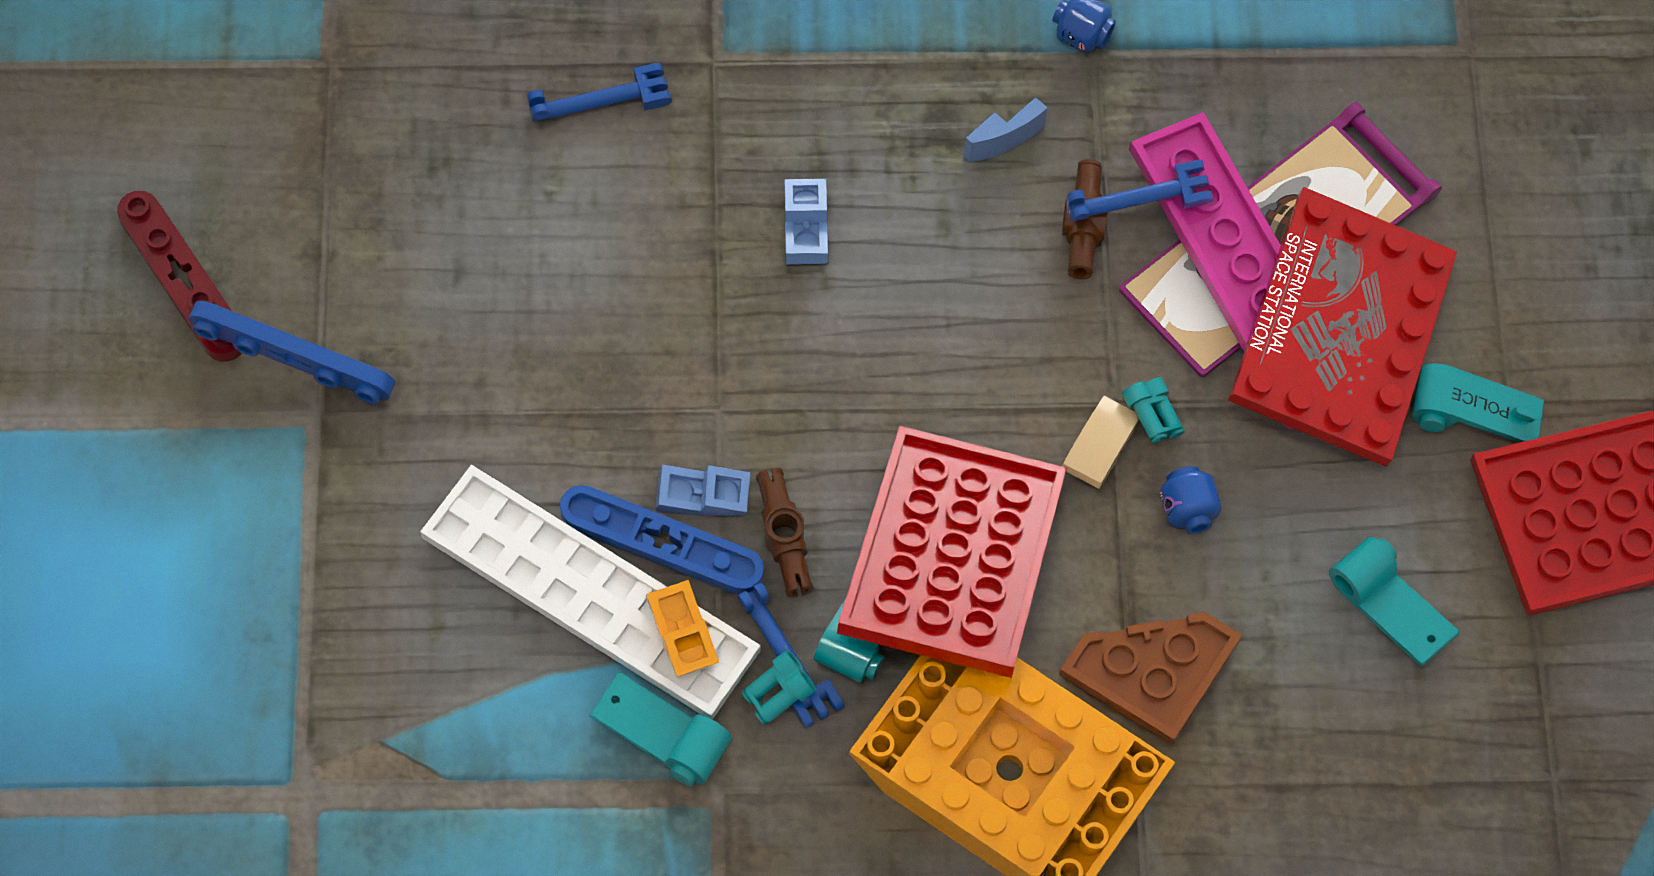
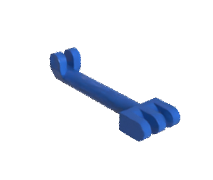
(648, 87)
(1182, 186)
(755, 605)

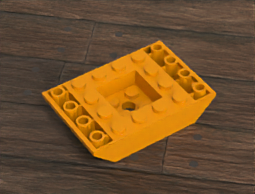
(1079, 778)

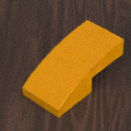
(682, 628)

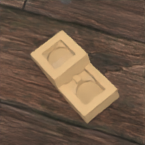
(1101, 442)

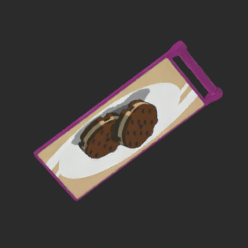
(1172, 291)

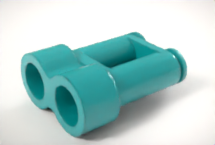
(1149, 395)
(794, 683)

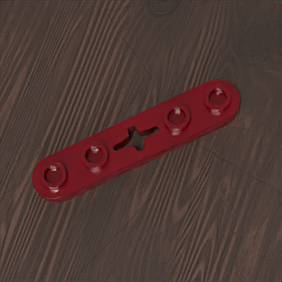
(161, 244)

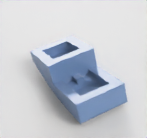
(998, 136)
(806, 221)
(702, 493)

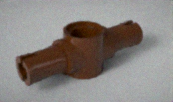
(1085, 233)
(786, 551)

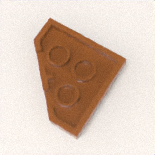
(1153, 669)

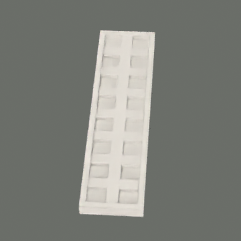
(578, 586)

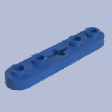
(258, 338)
(622, 522)

